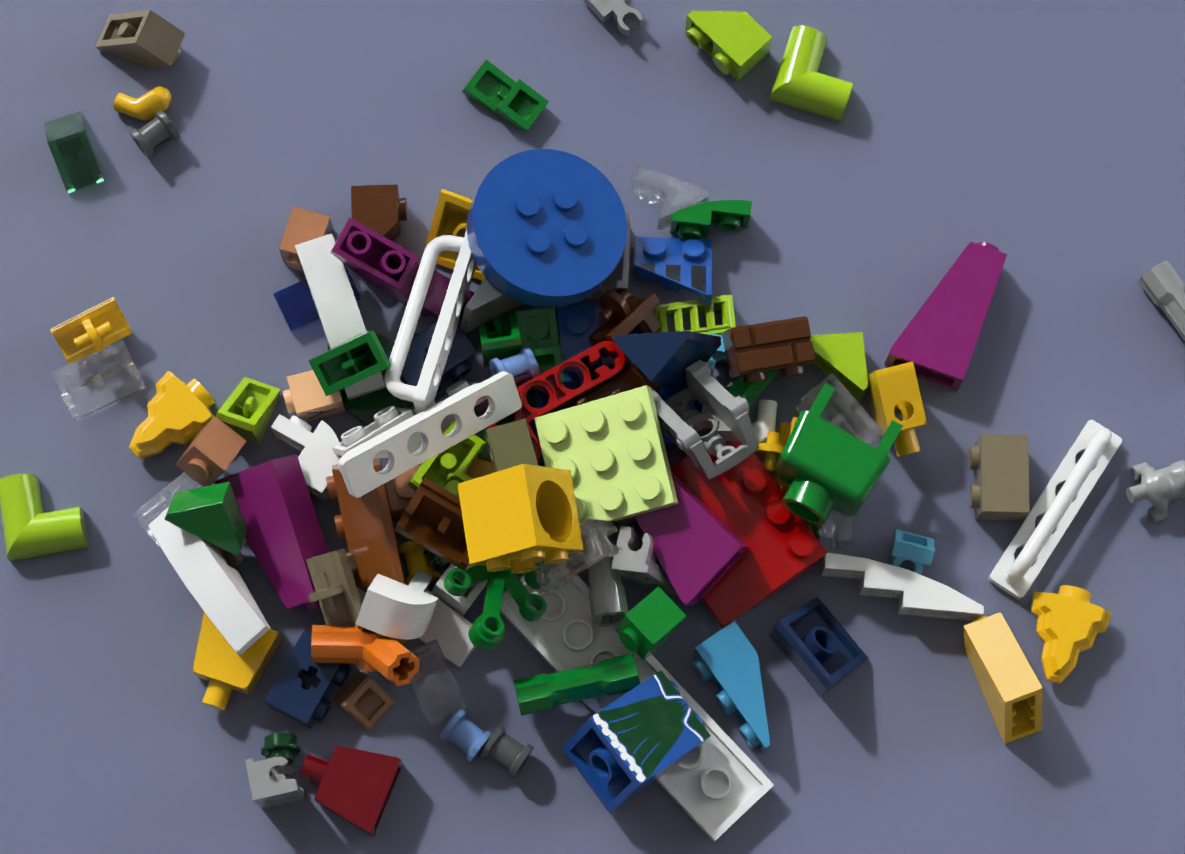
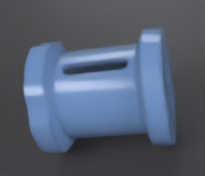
(521, 366)
(465, 735)

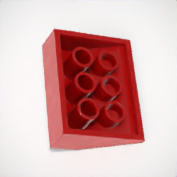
(753, 509)

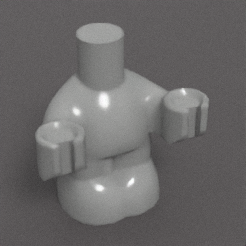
(1158, 487)

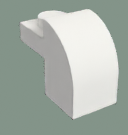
(315, 449)
(398, 608)

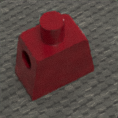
(353, 784)

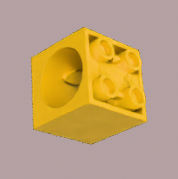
(520, 518)

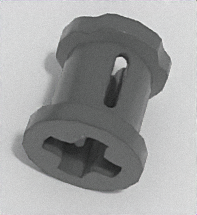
(154, 134)
(507, 751)

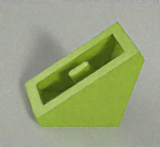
(845, 358)
(249, 409)

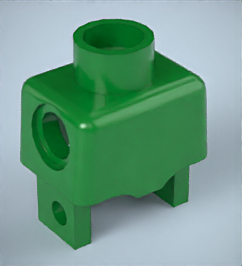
(829, 465)

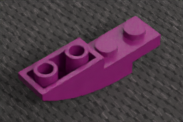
(389, 266)

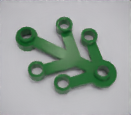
(479, 633)

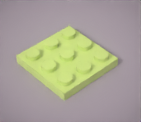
(612, 455)

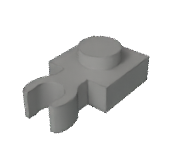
(618, 10)

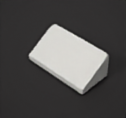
(451, 633)

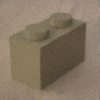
(1000, 477)

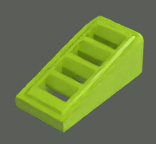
(718, 303)

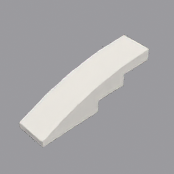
(335, 302)
(212, 584)
(915, 592)

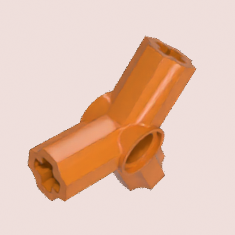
(365, 649)

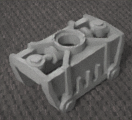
(720, 412)

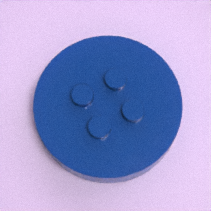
(546, 228)

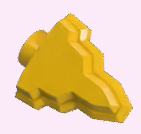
(173, 416)
(1066, 627)

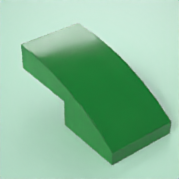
(504, 97)
(540, 334)

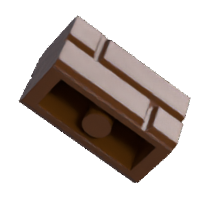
(769, 348)

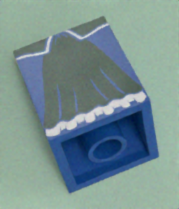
(635, 740)

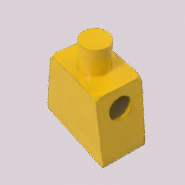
(897, 389)
(228, 670)

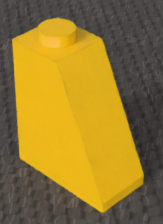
(1004, 677)

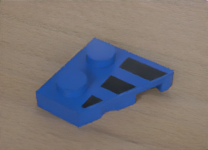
(676, 264)

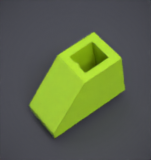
(730, 38)

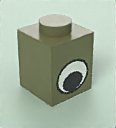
(510, 445)

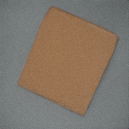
(364, 700)

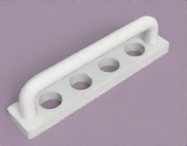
(426, 389)
(357, 463)
(1038, 542)

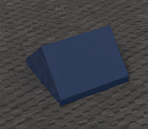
(667, 354)
(818, 645)

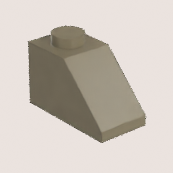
(141, 38)

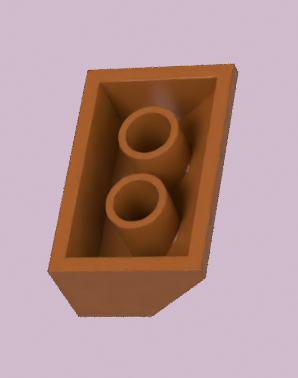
(368, 529)

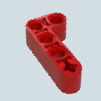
(557, 394)

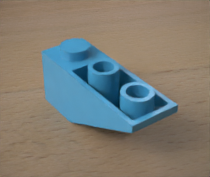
(735, 672)

